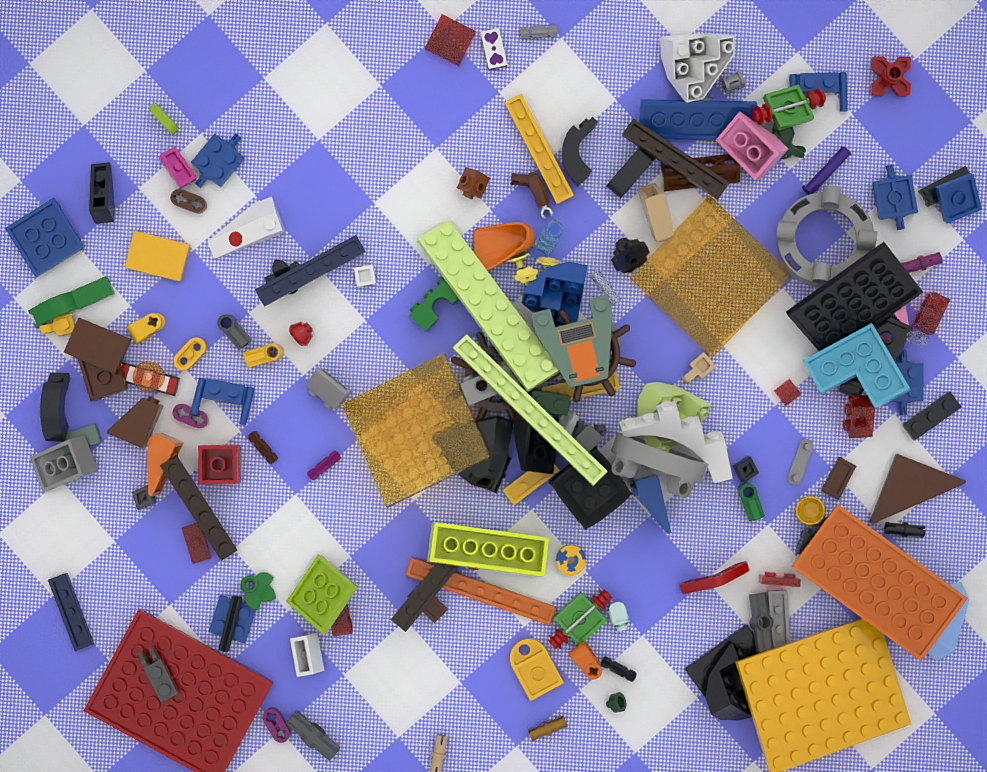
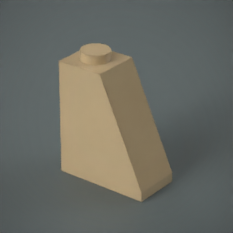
(656, 212)

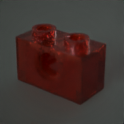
(859, 417)

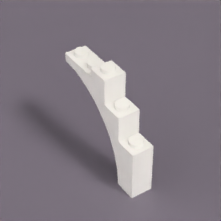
(689, 432)

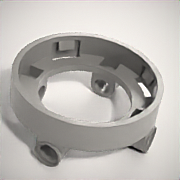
(830, 199)
(634, 452)

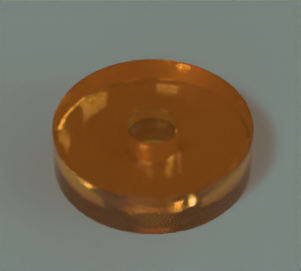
(142, 370)

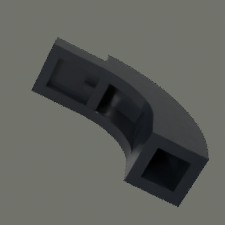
(571, 160)
(53, 407)

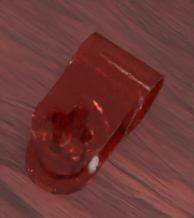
(343, 623)

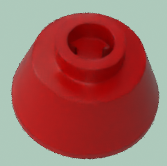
(301, 333)

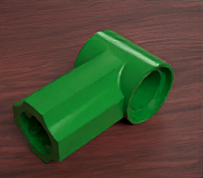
(751, 503)

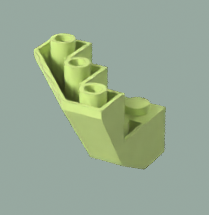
(687, 404)

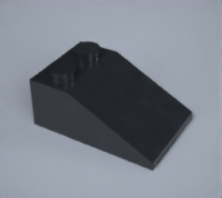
(533, 450)

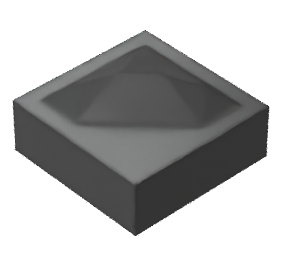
(142, 498)

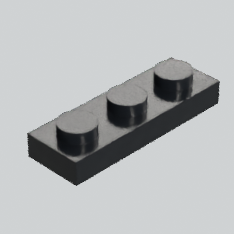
(931, 415)

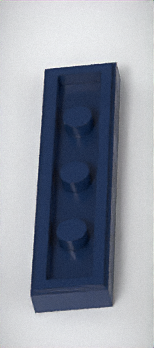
(71, 611)

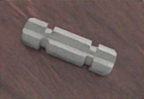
(538, 31)

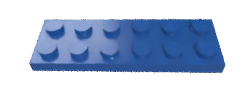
(691, 119)

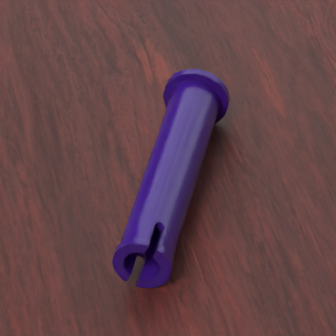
(829, 168)

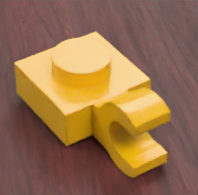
(62, 325)

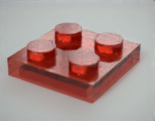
(450, 40)

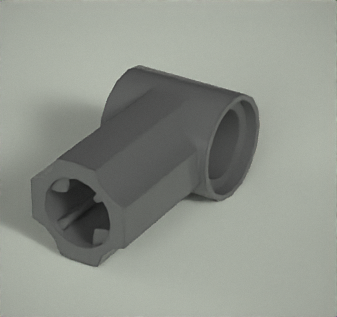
(234, 332)

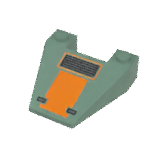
(580, 347)

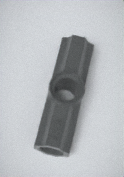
(759, 611)
(313, 735)

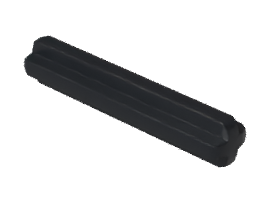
(230, 623)

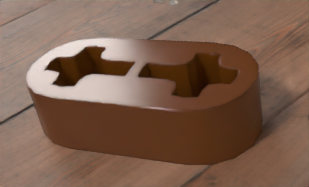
(190, 197)

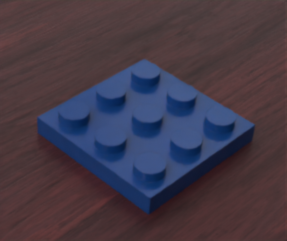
(45, 237)

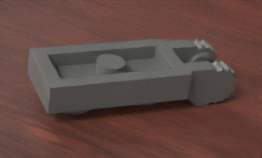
(159, 675)

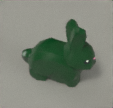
(786, 137)

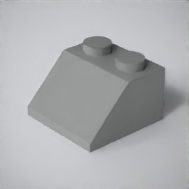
(328, 389)

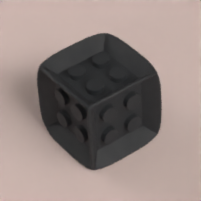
(588, 502)

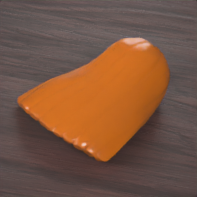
(501, 242)

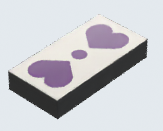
(493, 49)

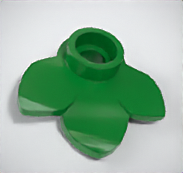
(261, 590)

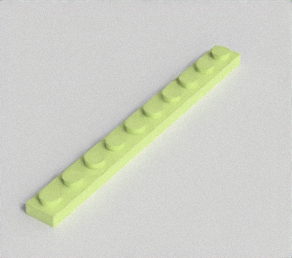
(530, 410)

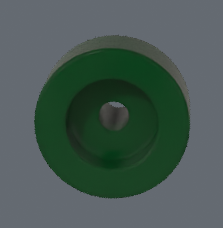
(617, 702)

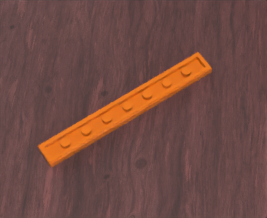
(487, 593)

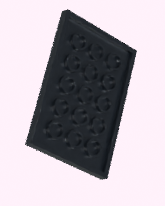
(855, 298)

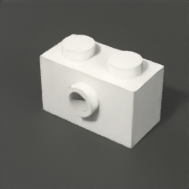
(307, 654)

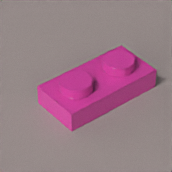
(177, 167)

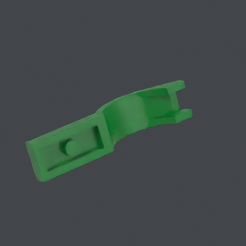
(71, 301)

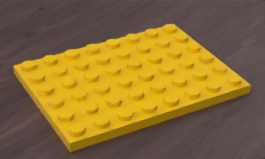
(822, 694)

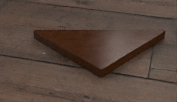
(909, 485)

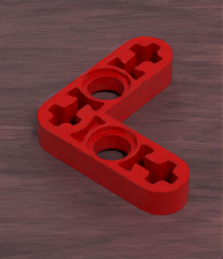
(715, 580)

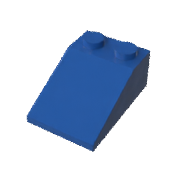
(649, 493)

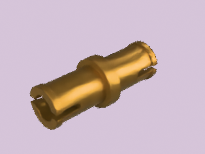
(547, 728)

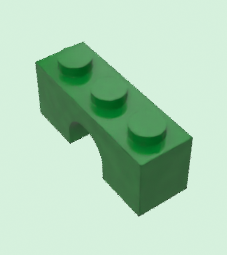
(423, 313)

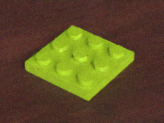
(322, 594)

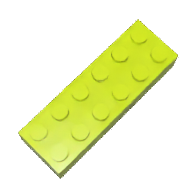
(488, 549)

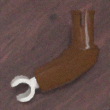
(536, 187)

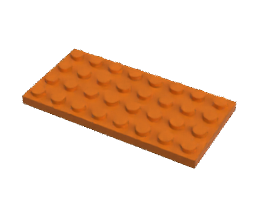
(879, 582)

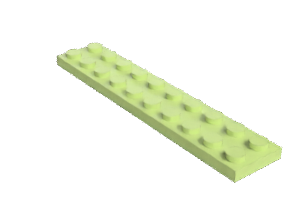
(488, 305)

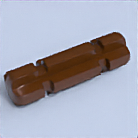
(262, 447)

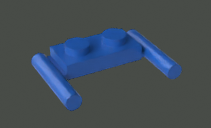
(827, 82)
(223, 392)

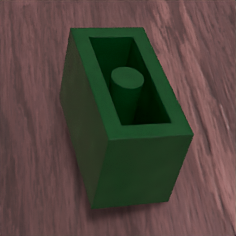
(552, 402)

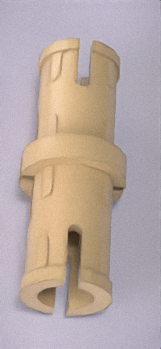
(438, 753)

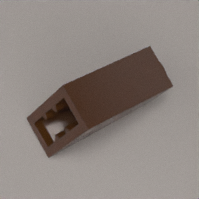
(138, 423)

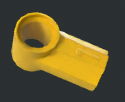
(262, 355)

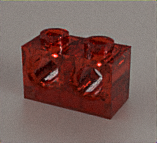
(930, 313)

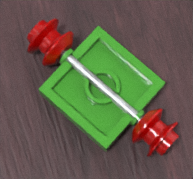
(788, 107)
(580, 618)

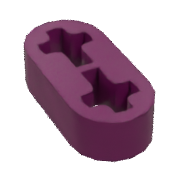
(189, 420)
(272, 727)

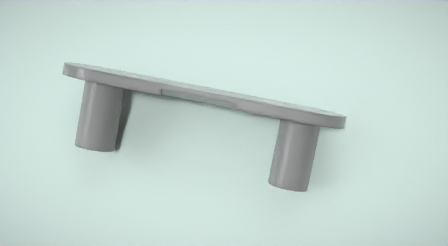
(800, 462)

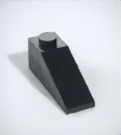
(101, 193)

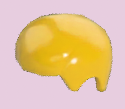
(810, 510)

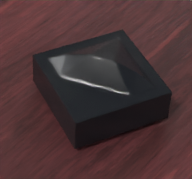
(745, 469)

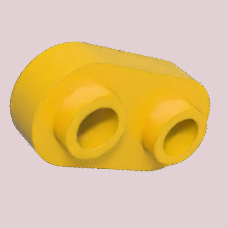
(189, 352)

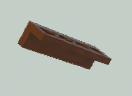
(729, 172)

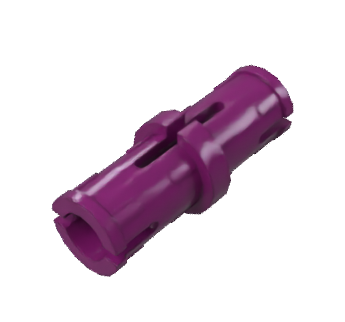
(934, 259)

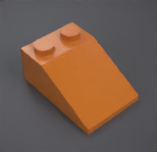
(161, 448)

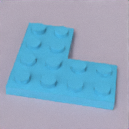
(861, 356)

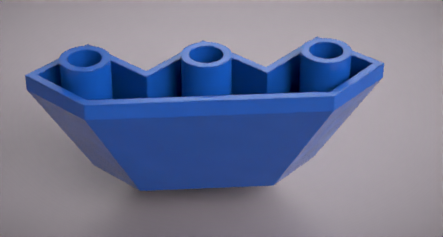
(557, 289)

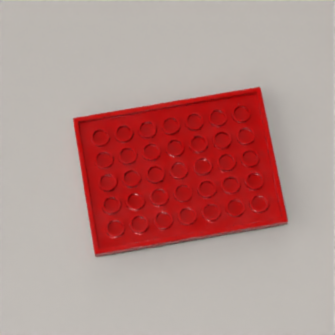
(201, 722)

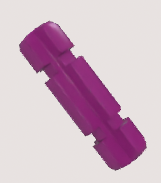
(324, 465)

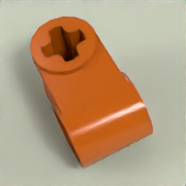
(585, 658)

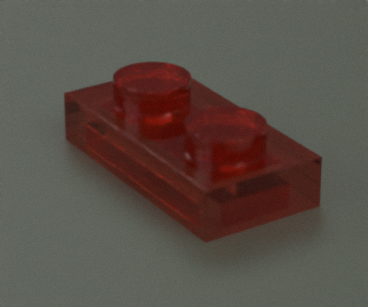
(787, 580)

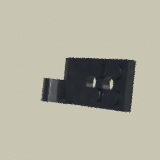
(895, 345)

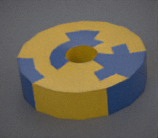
(570, 551)

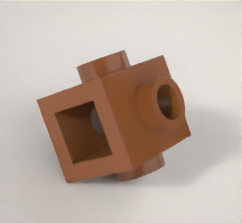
(473, 183)

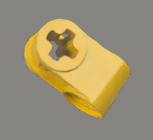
(143, 328)

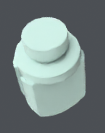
(618, 615)

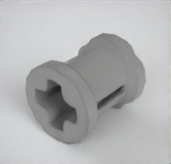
(738, 77)

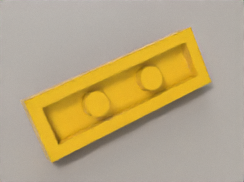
(526, 484)

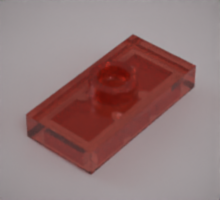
(196, 543)

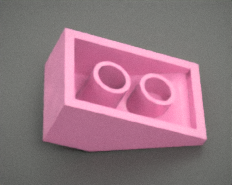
(751, 146)

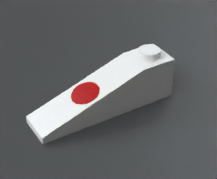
(252, 226)

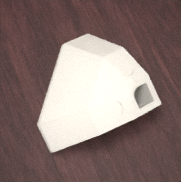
(696, 61)

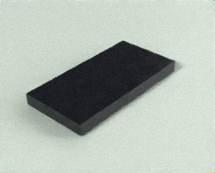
(702, 667)

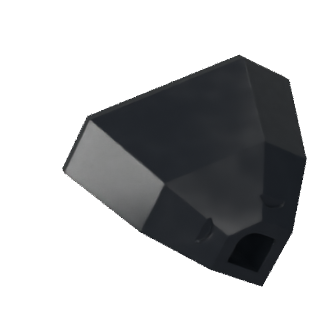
(497, 435)
(724, 688)

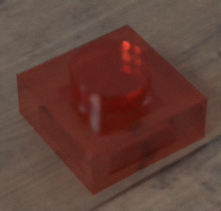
(787, 392)

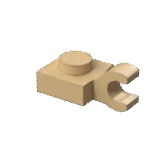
(700, 366)

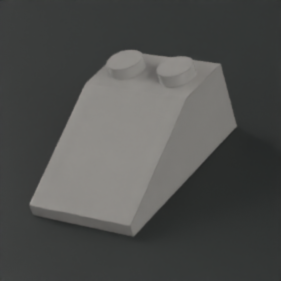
(57, 469)

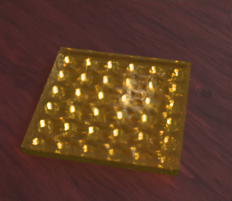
(710, 276)
(416, 430)

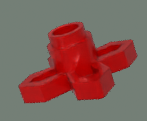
(883, 69)

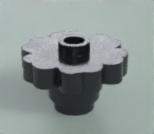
(629, 255)

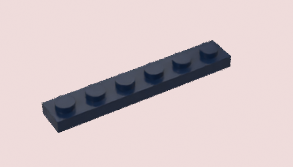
(310, 270)

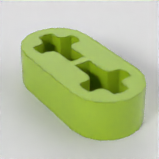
(166, 121)

